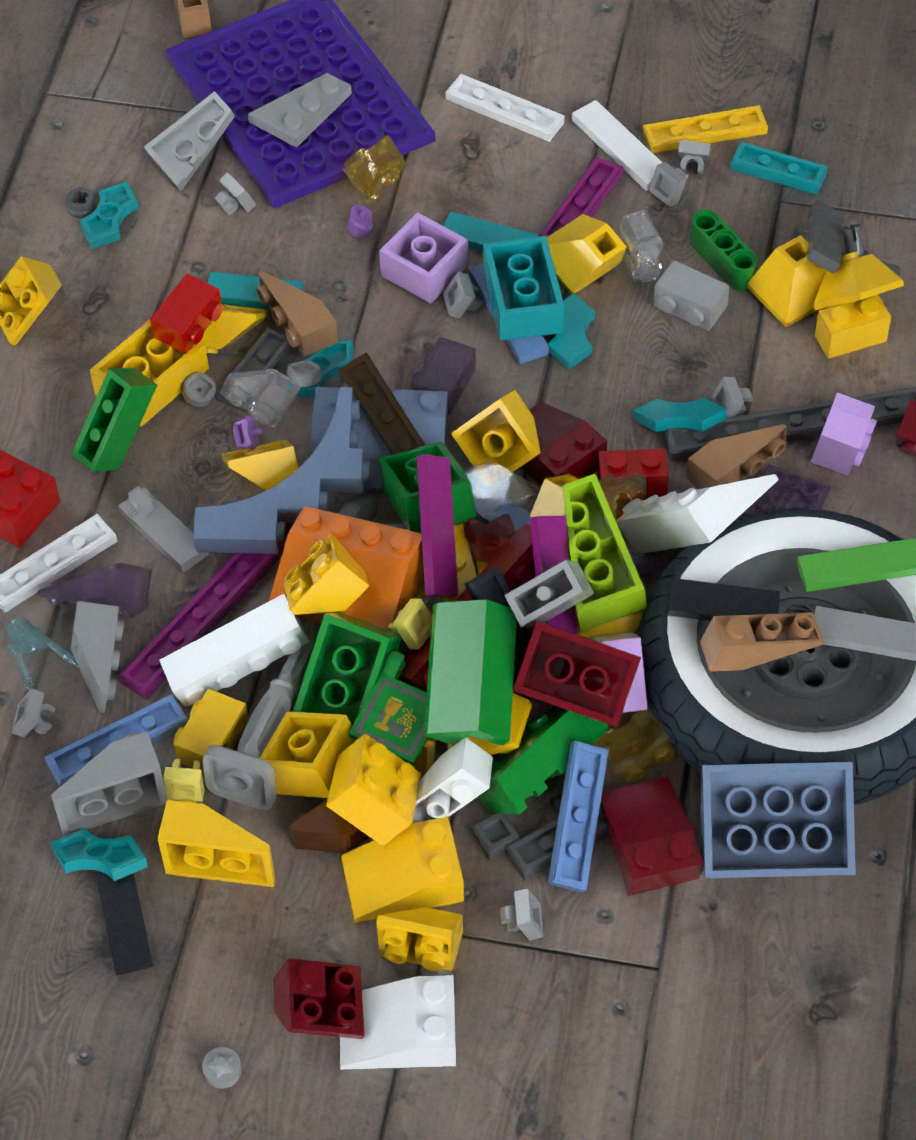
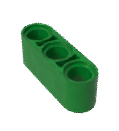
(722, 249)

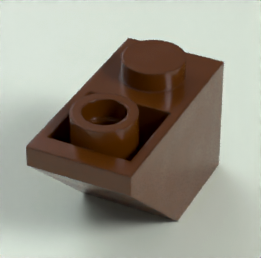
(324, 831)

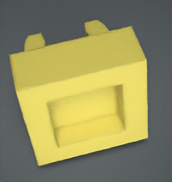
(413, 624)
(184, 782)

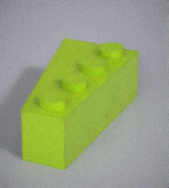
(601, 555)

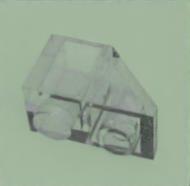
(262, 393)
(496, 486)

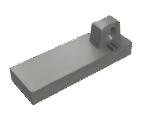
(161, 528)

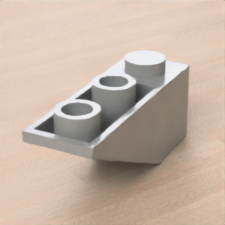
(93, 648)

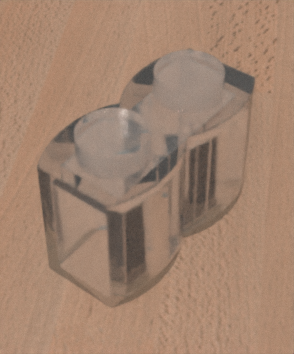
(643, 246)

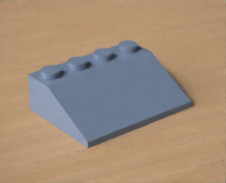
(424, 409)
(777, 820)

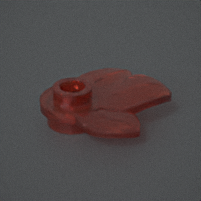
(489, 538)

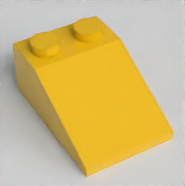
(210, 846)
(406, 873)

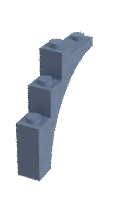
(261, 521)

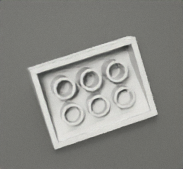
(688, 516)

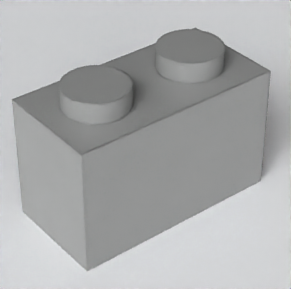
(691, 295)
(549, 594)

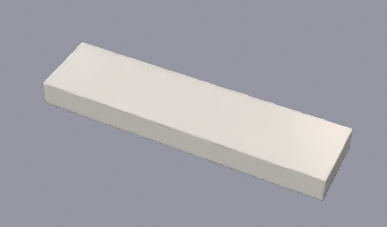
(505, 107)
(617, 142)
(54, 561)

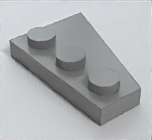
(301, 110)
(190, 139)

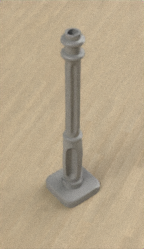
(242, 773)

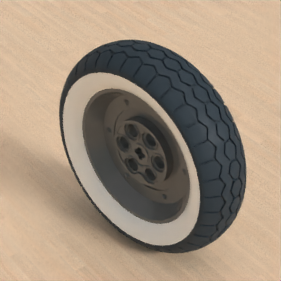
(761, 717)

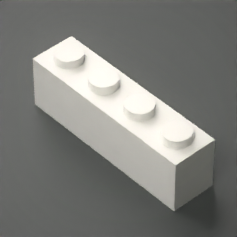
(234, 651)

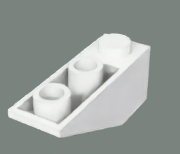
(453, 781)

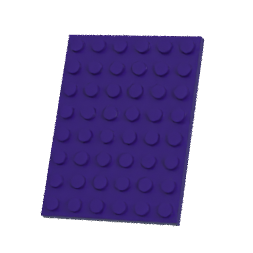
(277, 53)

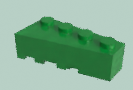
(539, 757)

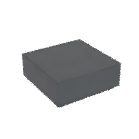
(494, 834)

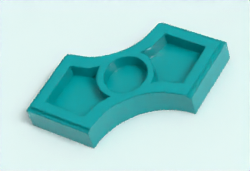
(104, 223)
(572, 344)
(329, 361)
(694, 415)
(87, 852)

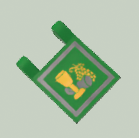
(394, 713)

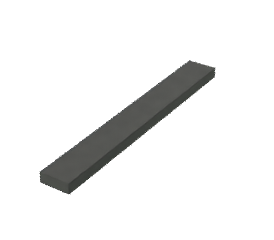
(801, 422)

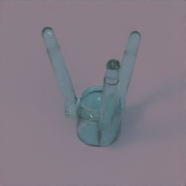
(27, 638)

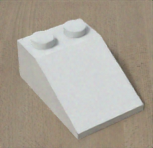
(405, 1026)

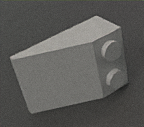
(111, 786)

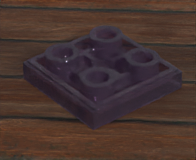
(790, 492)

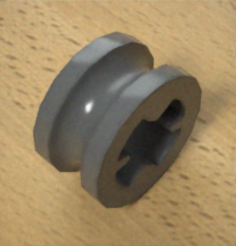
(77, 195)

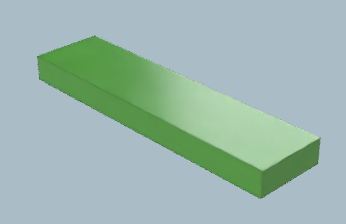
(858, 565)

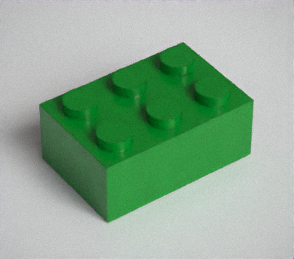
(401, 485)
(344, 665)

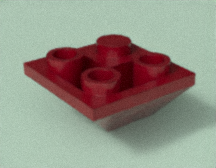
(319, 998)

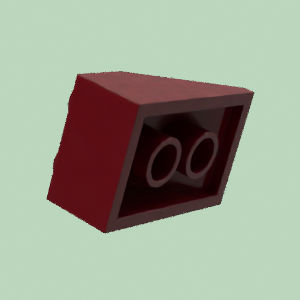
(565, 445)
(577, 673)
(651, 836)

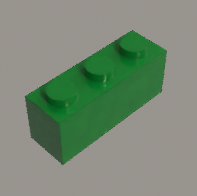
(114, 419)

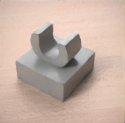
(694, 152)
(668, 183)
(233, 196)
(461, 295)
(731, 396)
(29, 712)
(524, 915)

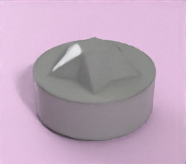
(304, 373)
(198, 389)
(221, 1067)

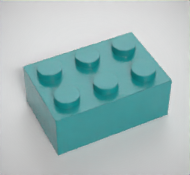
(523, 288)

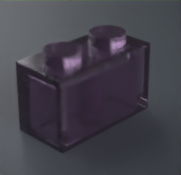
(446, 369)

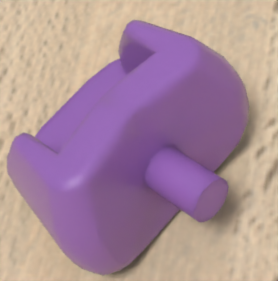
(360, 221)
(246, 433)

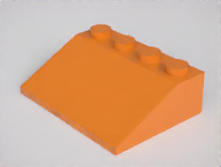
(385, 553)

